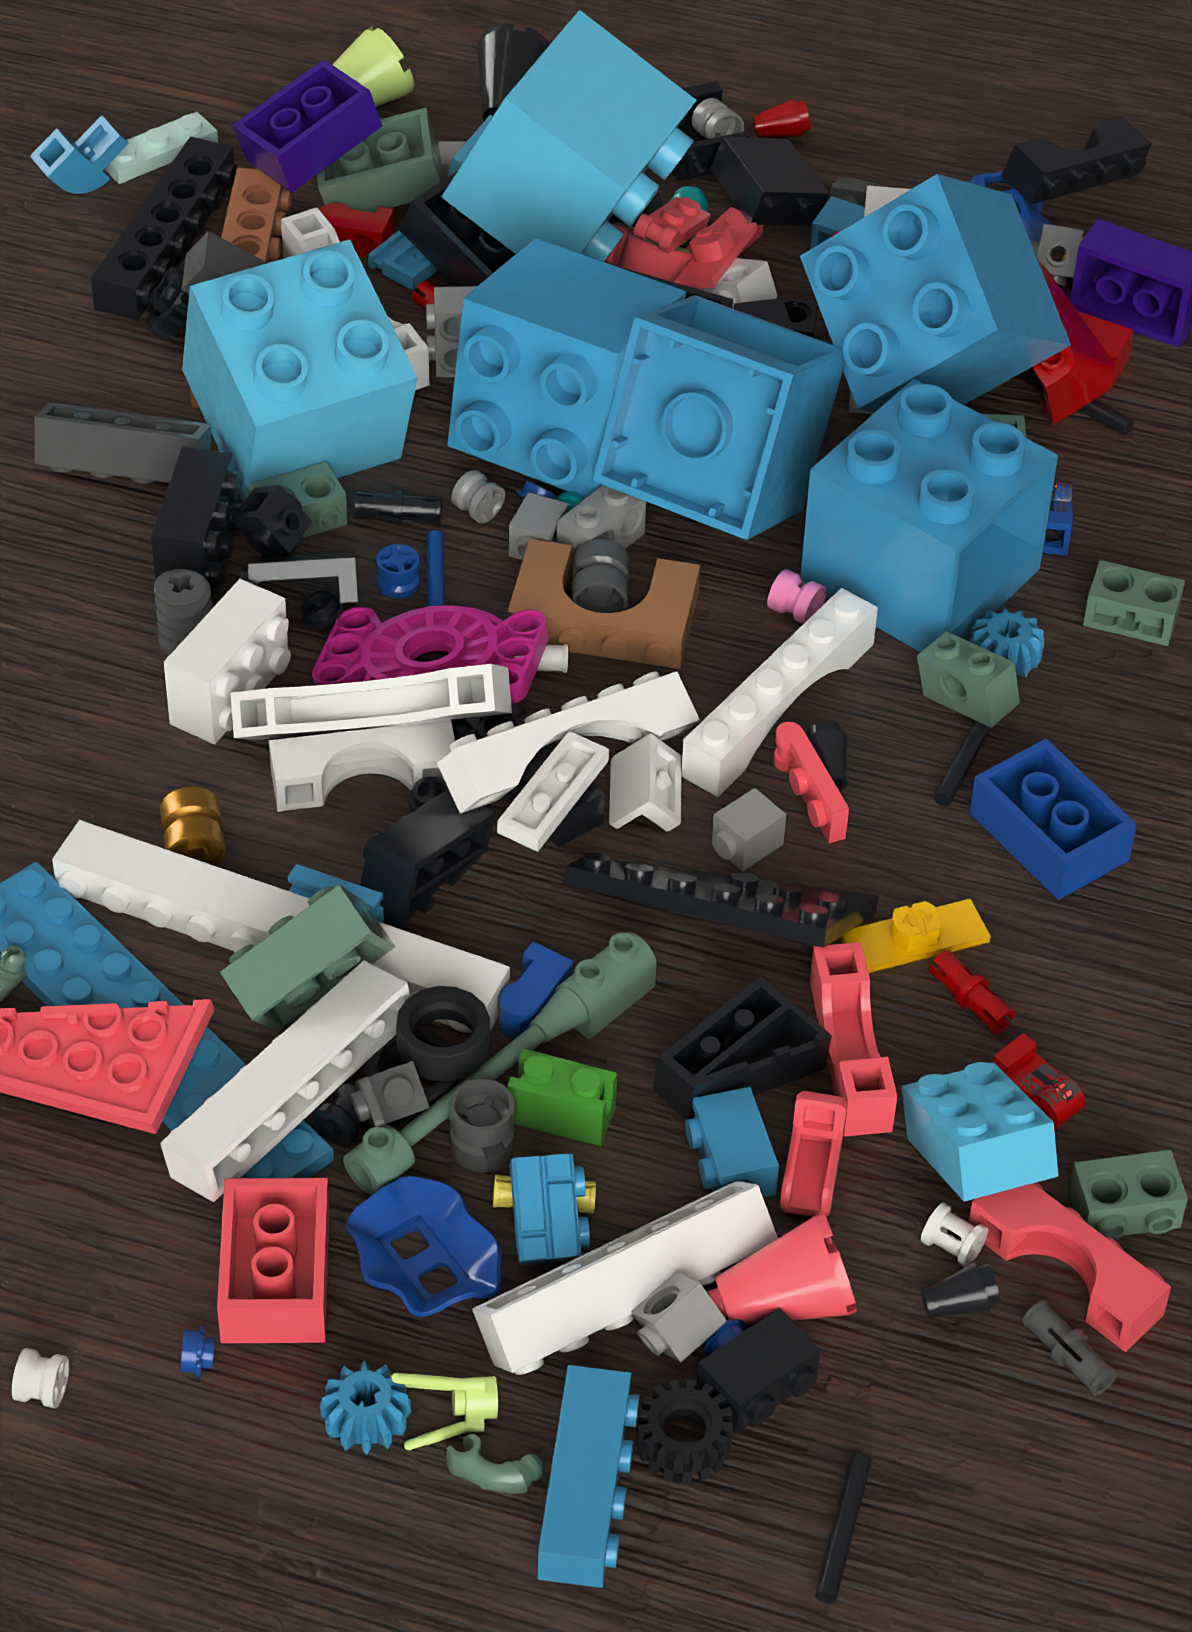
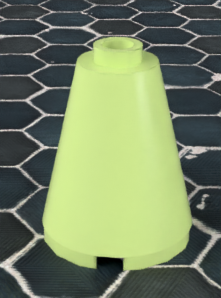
(375, 65)

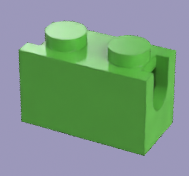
(563, 1097)

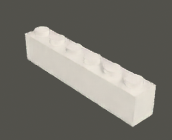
(285, 1081)
(612, 1280)

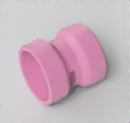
(796, 596)

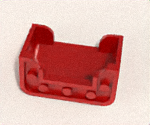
(1079, 371)

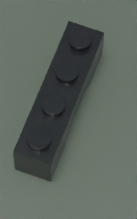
(1048, 171)

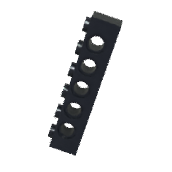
(163, 227)

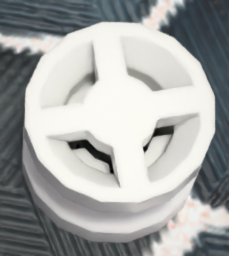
(40, 1378)

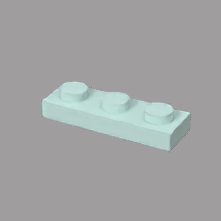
(158, 146)

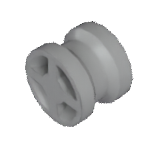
(478, 496)

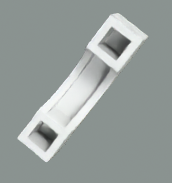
(313, 765)

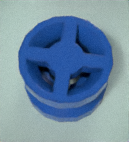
(398, 571)

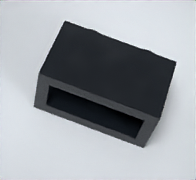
(761, 1369)

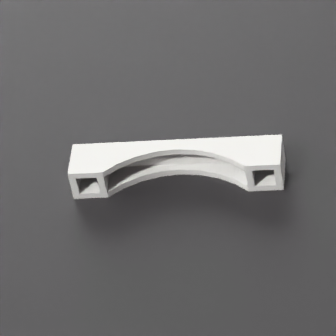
(313, 231)
(371, 704)
(733, 731)
(492, 766)

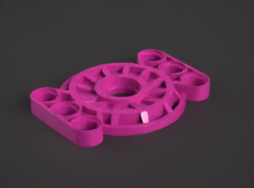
(464, 632)

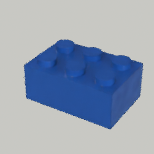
(1052, 818)

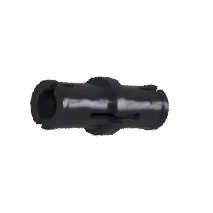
(398, 507)

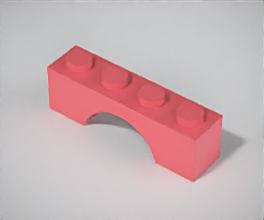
(844, 1010)
(1122, 1291)

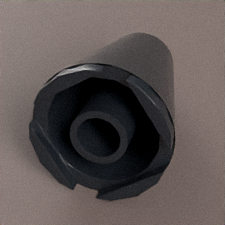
(504, 60)

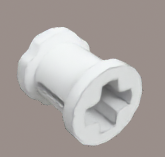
(937, 1233)

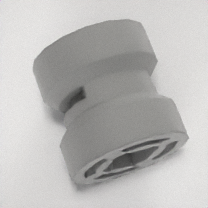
(715, 119)

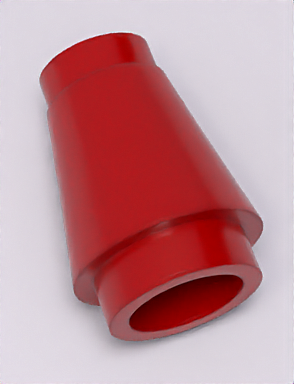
(783, 120)

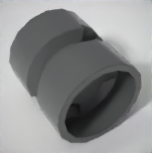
(600, 576)
(482, 1125)

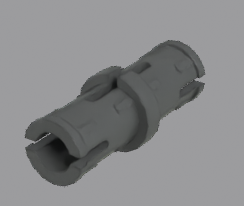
(1092, 1369)

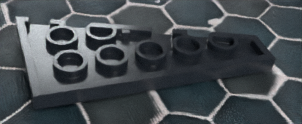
(740, 900)

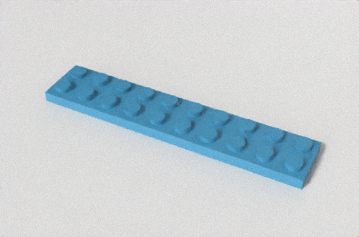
(81, 963)

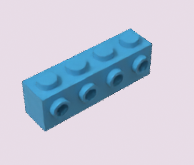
(585, 1477)

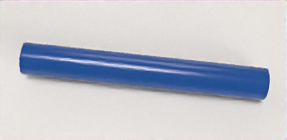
(435, 568)

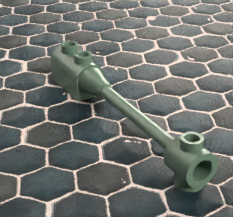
(584, 1001)

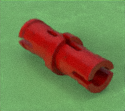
(972, 992)

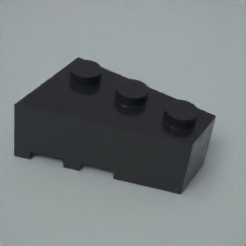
(748, 1042)

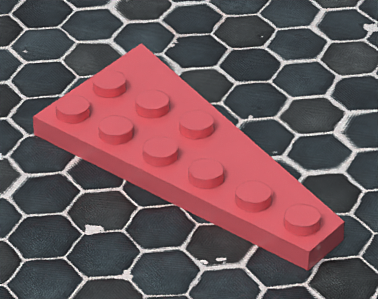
(102, 1057)

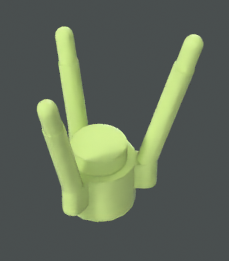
(472, 1397)

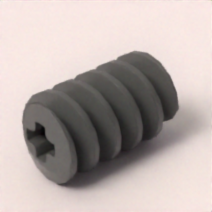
(181, 604)

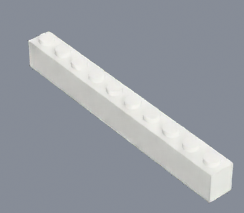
(239, 911)

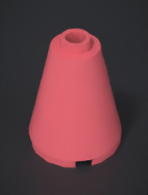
(793, 1273)

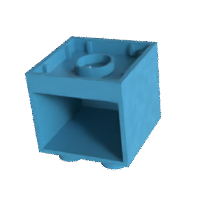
(935, 294)
(545, 361)
(718, 415)
(928, 514)

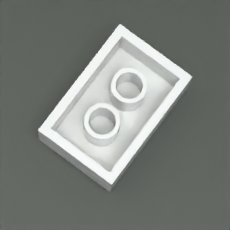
(229, 651)

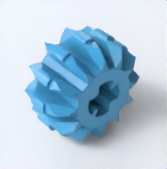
(1011, 638)
(365, 1408)

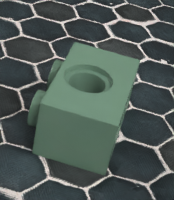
(968, 679)

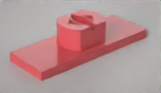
(714, 252)

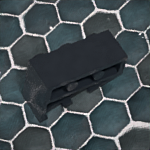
(422, 853)

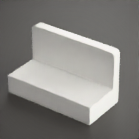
(646, 782)

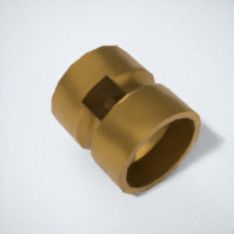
(194, 825)

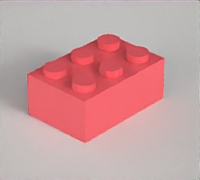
(274, 1260)

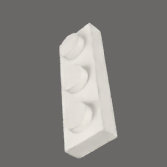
(553, 791)

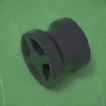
(338, 1118)

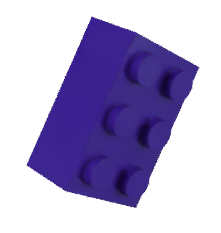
(307, 125)
(1134, 282)

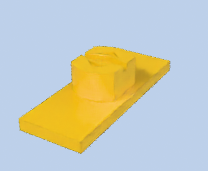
(919, 933)

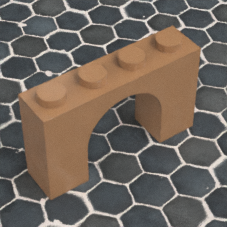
(647, 633)

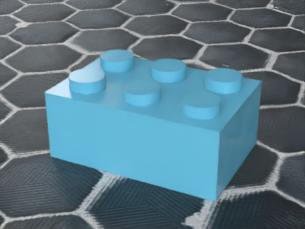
(979, 1130)

